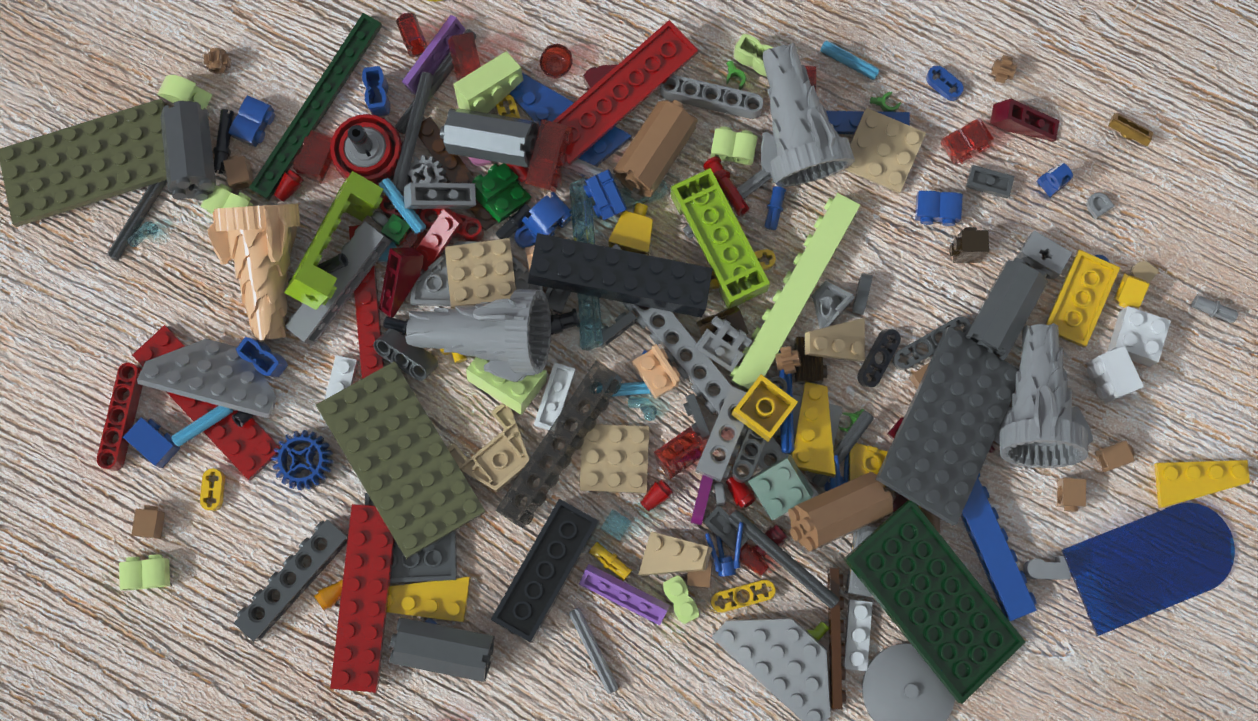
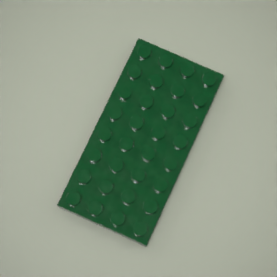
(934, 601)

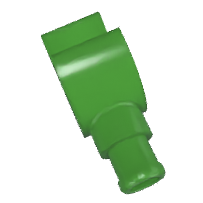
(735, 72)
(880, 101)
(853, 416)

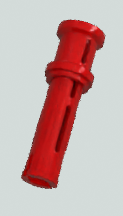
(726, 185)

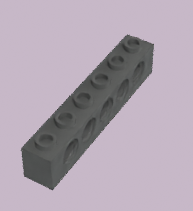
(247, 618)

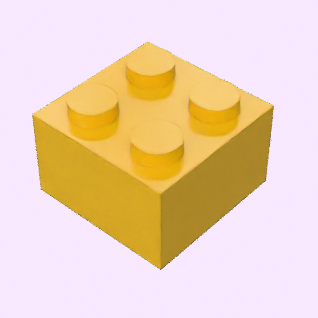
(764, 408)

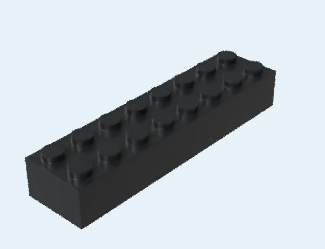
(620, 275)

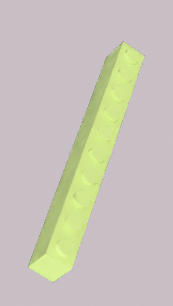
(796, 292)

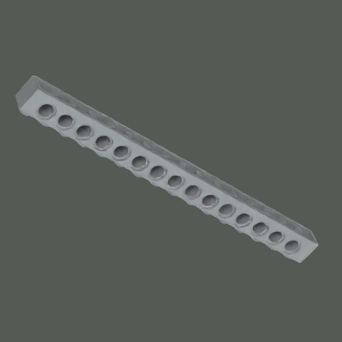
(699, 361)

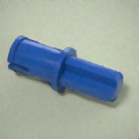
(775, 208)

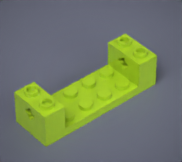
(720, 238)
(309, 283)

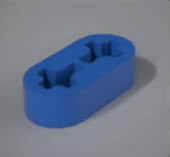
(944, 83)

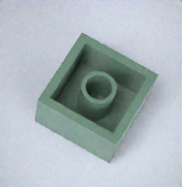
(781, 487)

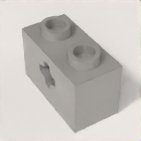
(1055, 255)

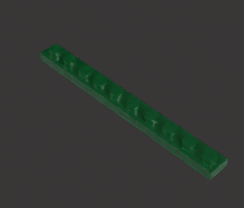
(316, 105)

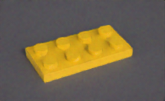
(1082, 297)

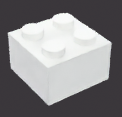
(1141, 334)
(1114, 374)

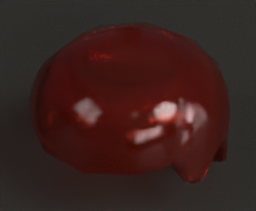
(556, 61)

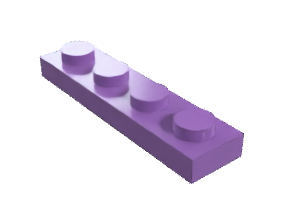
(433, 54)
(624, 594)

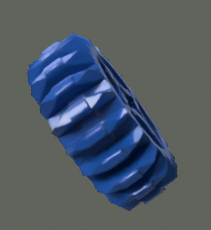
(296, 466)

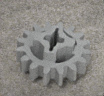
(424, 168)

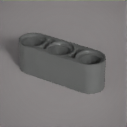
(410, 359)

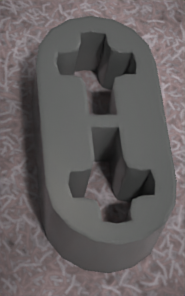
(862, 293)

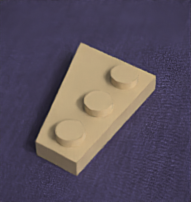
(838, 341)
(671, 555)

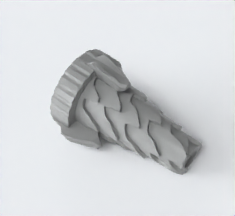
(803, 139)
(505, 331)
(1042, 424)

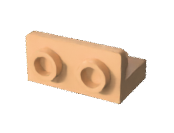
(657, 371)

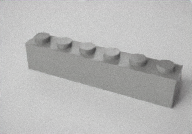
(362, 254)

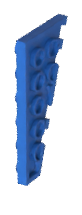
(543, 103)

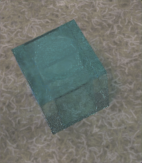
(616, 525)

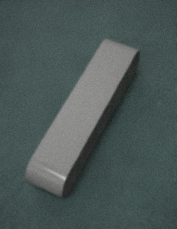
(718, 104)

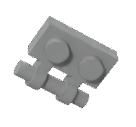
(720, 350)

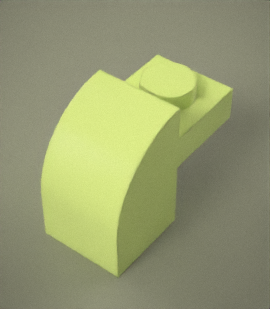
(180, 89)

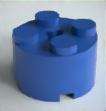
(548, 216)

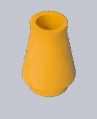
(328, 596)

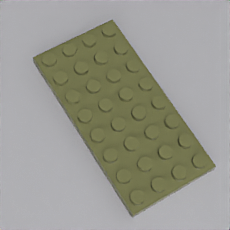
(84, 163)
(400, 459)

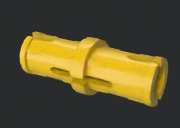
(610, 561)

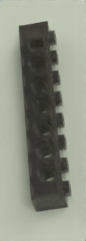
(548, 448)

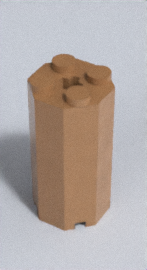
(655, 147)
(840, 511)

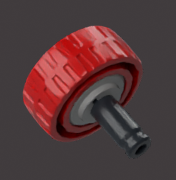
(367, 147)

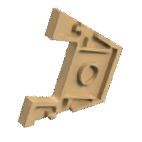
(499, 459)

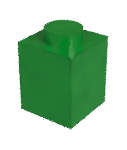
(396, 229)

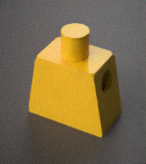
(633, 231)

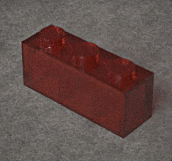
(549, 155)

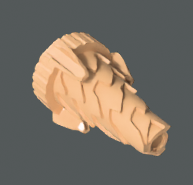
(261, 249)

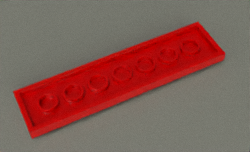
(625, 88)
(246, 446)
(363, 602)

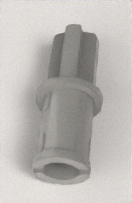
(1214, 309)

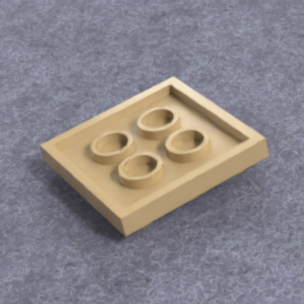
(884, 150)
(480, 272)
(615, 459)

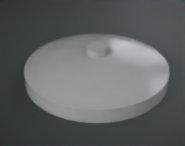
(904, 688)

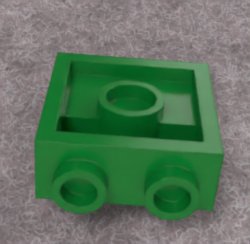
(500, 192)

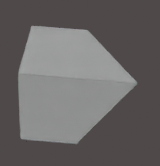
(830, 303)

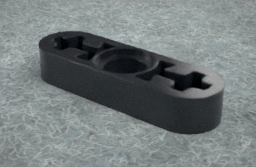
(876, 375)

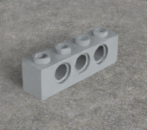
(707, 464)

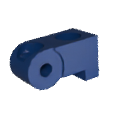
(1055, 179)

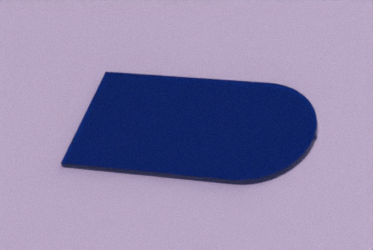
(1150, 564)

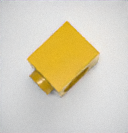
(1131, 291)

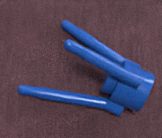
(838, 480)
(725, 564)

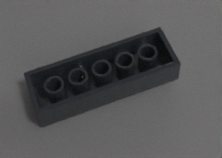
(545, 570)

